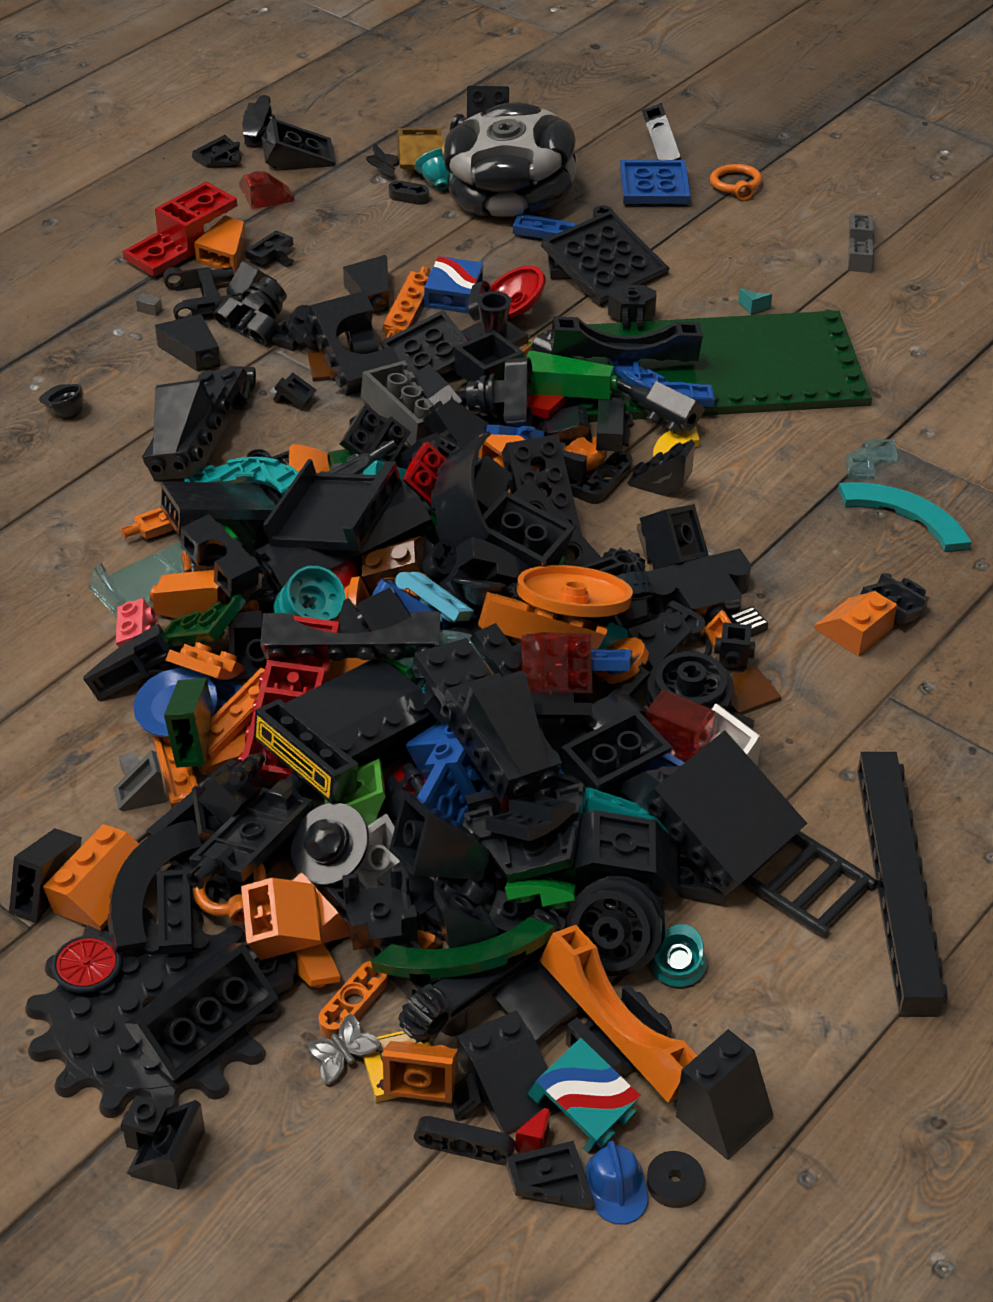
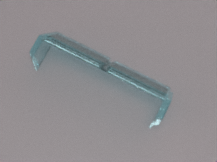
(138, 578)

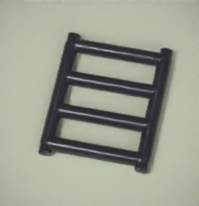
(796, 908)

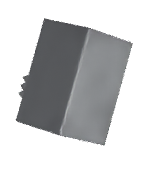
(148, 304)
(128, 762)

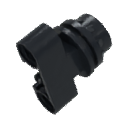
(256, 313)
(491, 395)

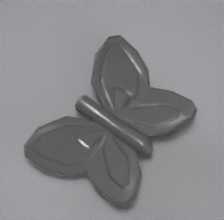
(341, 1047)

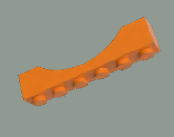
(578, 968)

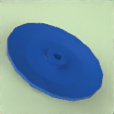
(155, 696)

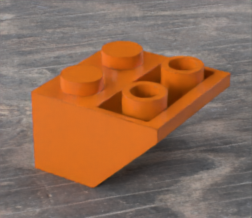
(280, 916)

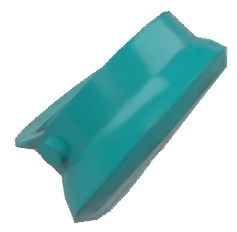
(681, 957)

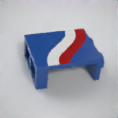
(451, 284)

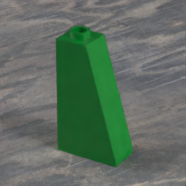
(570, 377)

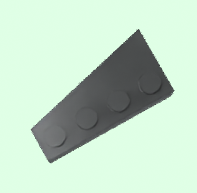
(394, 393)

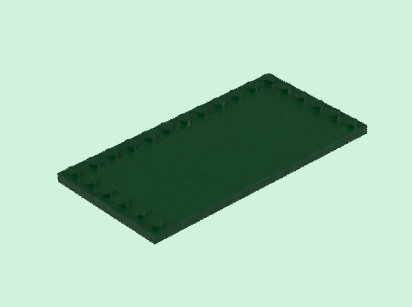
(757, 364)

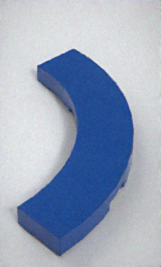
(634, 374)

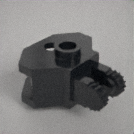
(632, 304)

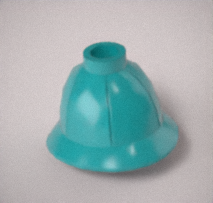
(433, 169)

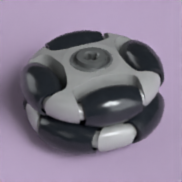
(510, 161)

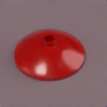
(523, 286)

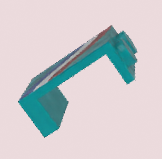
(587, 1093)

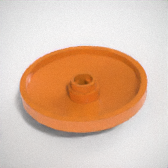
(574, 591)

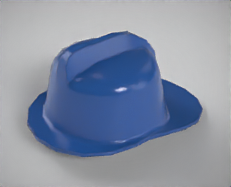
(617, 1184)

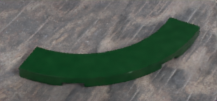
(467, 959)

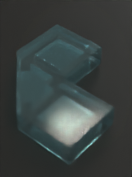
(861, 462)

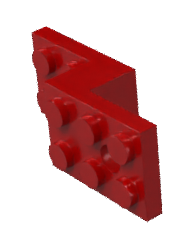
(178, 227)

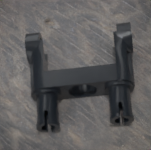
(204, 279)

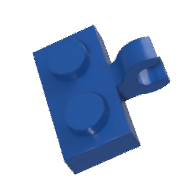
(525, 431)

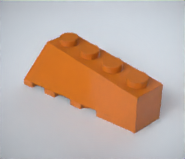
(521, 618)

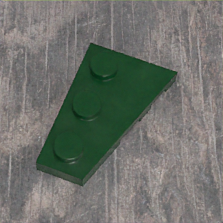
(206, 626)

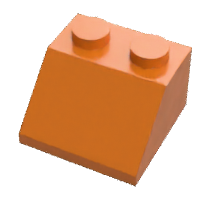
(859, 621)
(419, 1071)

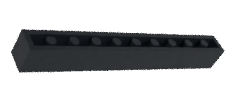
(900, 887)

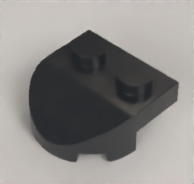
(906, 594)

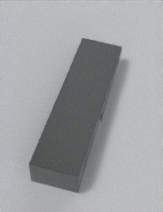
(860, 243)

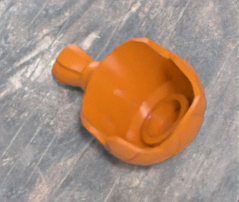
(584, 447)

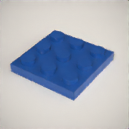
(654, 182)

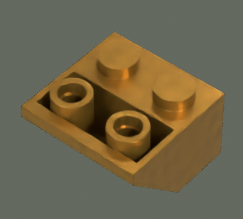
(416, 142)

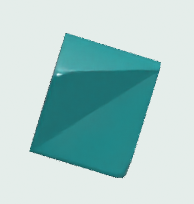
(754, 301)

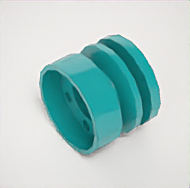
(315, 589)

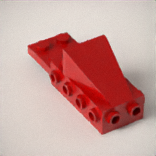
(286, 682)

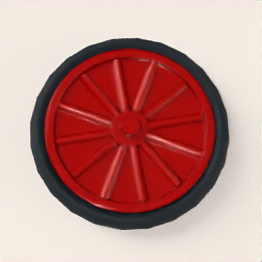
(86, 964)

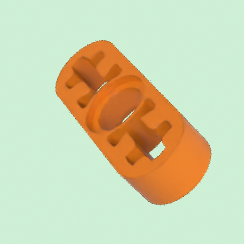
(355, 985)

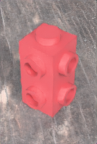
(133, 619)

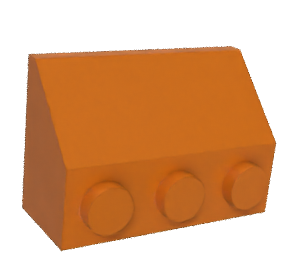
(84, 882)

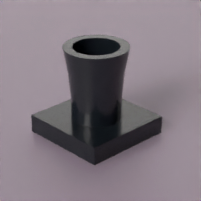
(494, 313)

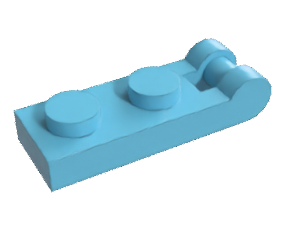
(434, 596)

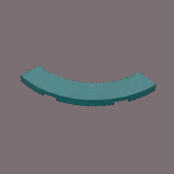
(250, 469)
(938, 522)

